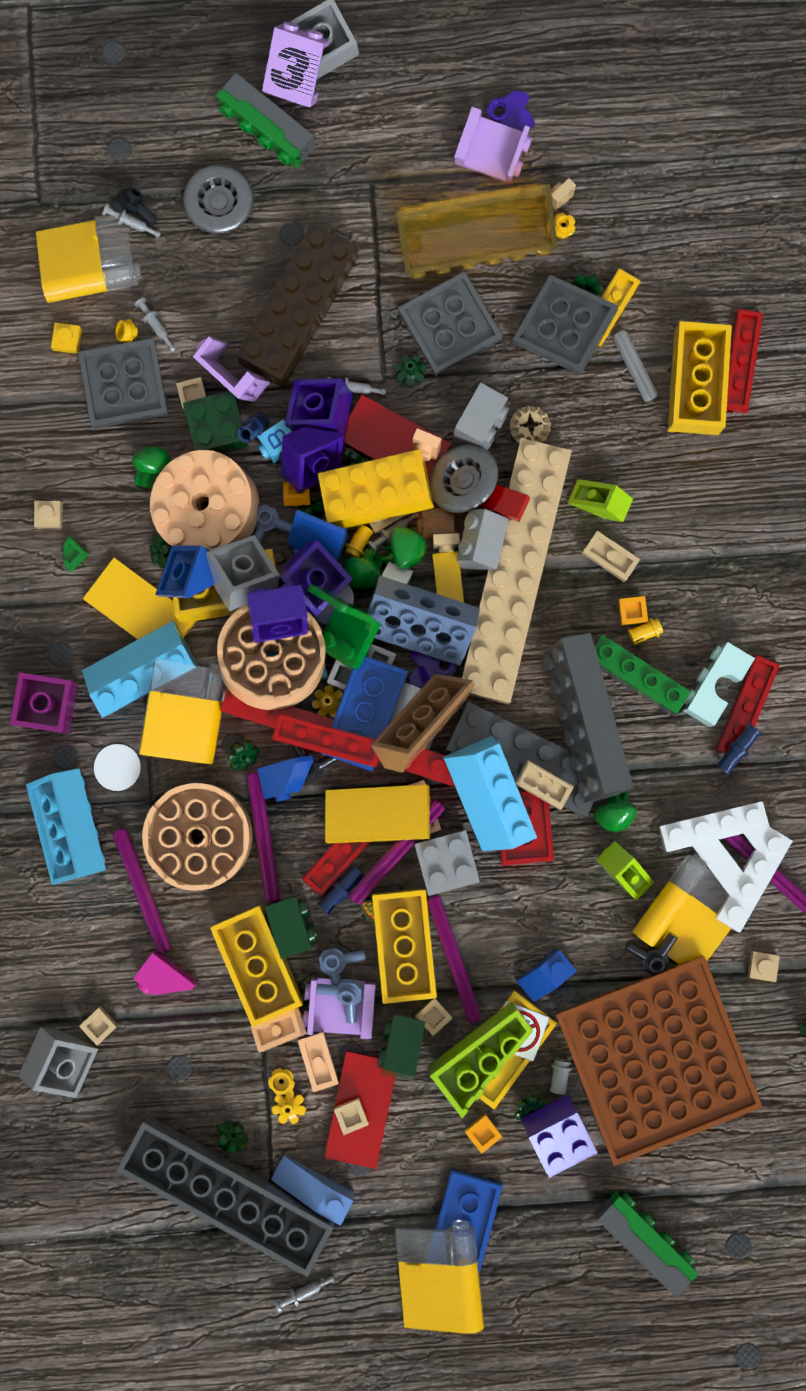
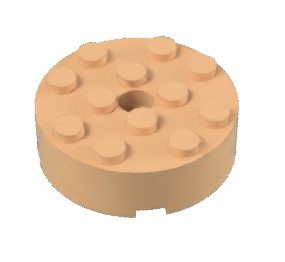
(198, 478)
(265, 680)
(169, 840)

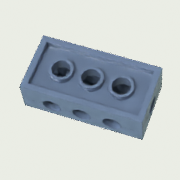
(422, 620)

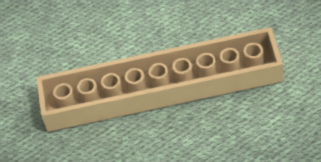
(513, 587)

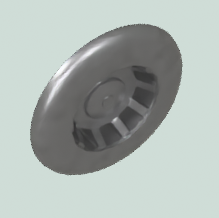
(219, 211)
(469, 485)

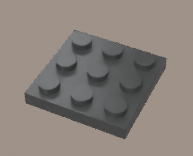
(449, 323)
(565, 324)
(123, 383)

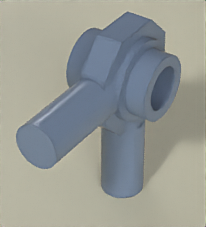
(268, 521)
(334, 960)
(348, 992)

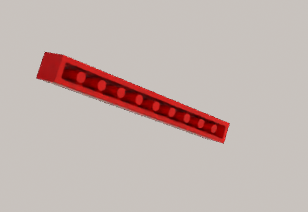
(426, 764)

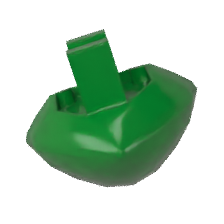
(148, 463)
(406, 548)
(364, 570)
(617, 814)

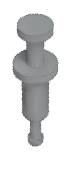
(129, 220)
(151, 318)
(361, 387)
(386, 534)
(302, 1293)

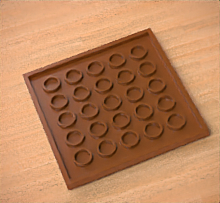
(658, 1060)

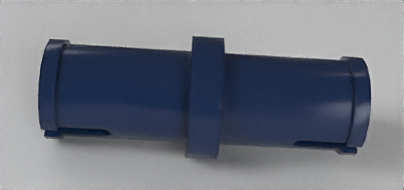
(253, 427)
(738, 748)
(341, 889)

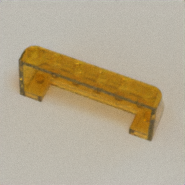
(476, 229)

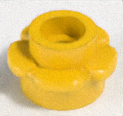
(568, 220)
(126, 331)
(277, 1087)

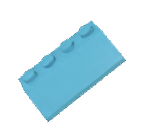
(128, 672)
(490, 795)
(65, 826)

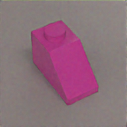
(162, 976)

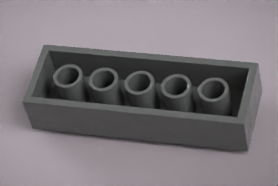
(587, 718)

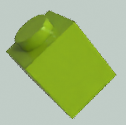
(601, 499)
(625, 870)

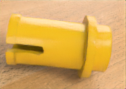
(358, 542)
(645, 631)

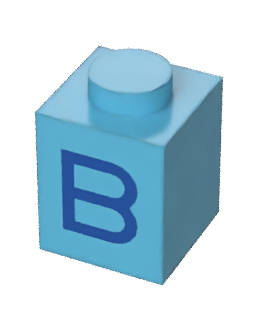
(271, 441)

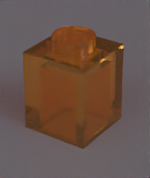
(435, 522)

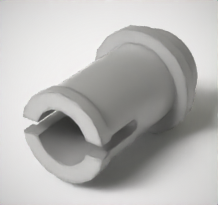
(560, 1076)

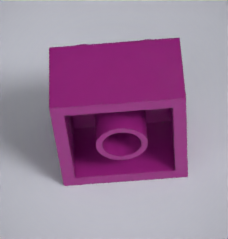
(44, 703)

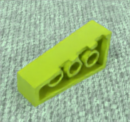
(479, 1057)

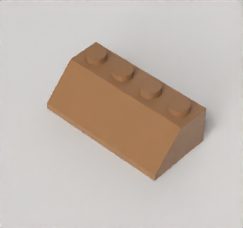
(421, 721)

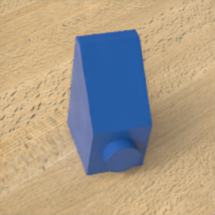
(284, 777)
(546, 975)

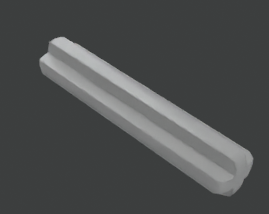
(635, 366)

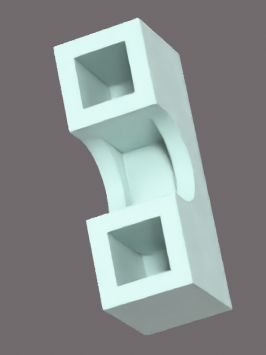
(703, 701)

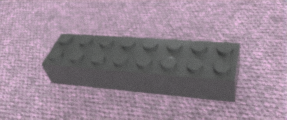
(226, 1195)

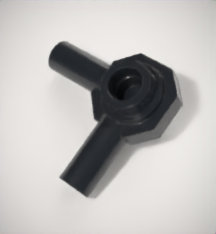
(131, 201)
(318, 765)
(653, 959)

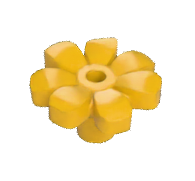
(330, 708)
(290, 1102)

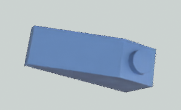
(314, 1189)

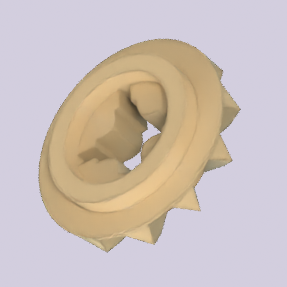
(521, 417)

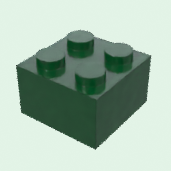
(215, 423)
(291, 926)
(403, 1047)

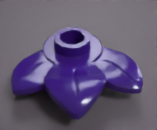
(514, 112)
(427, 668)

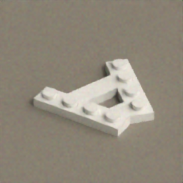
(744, 885)

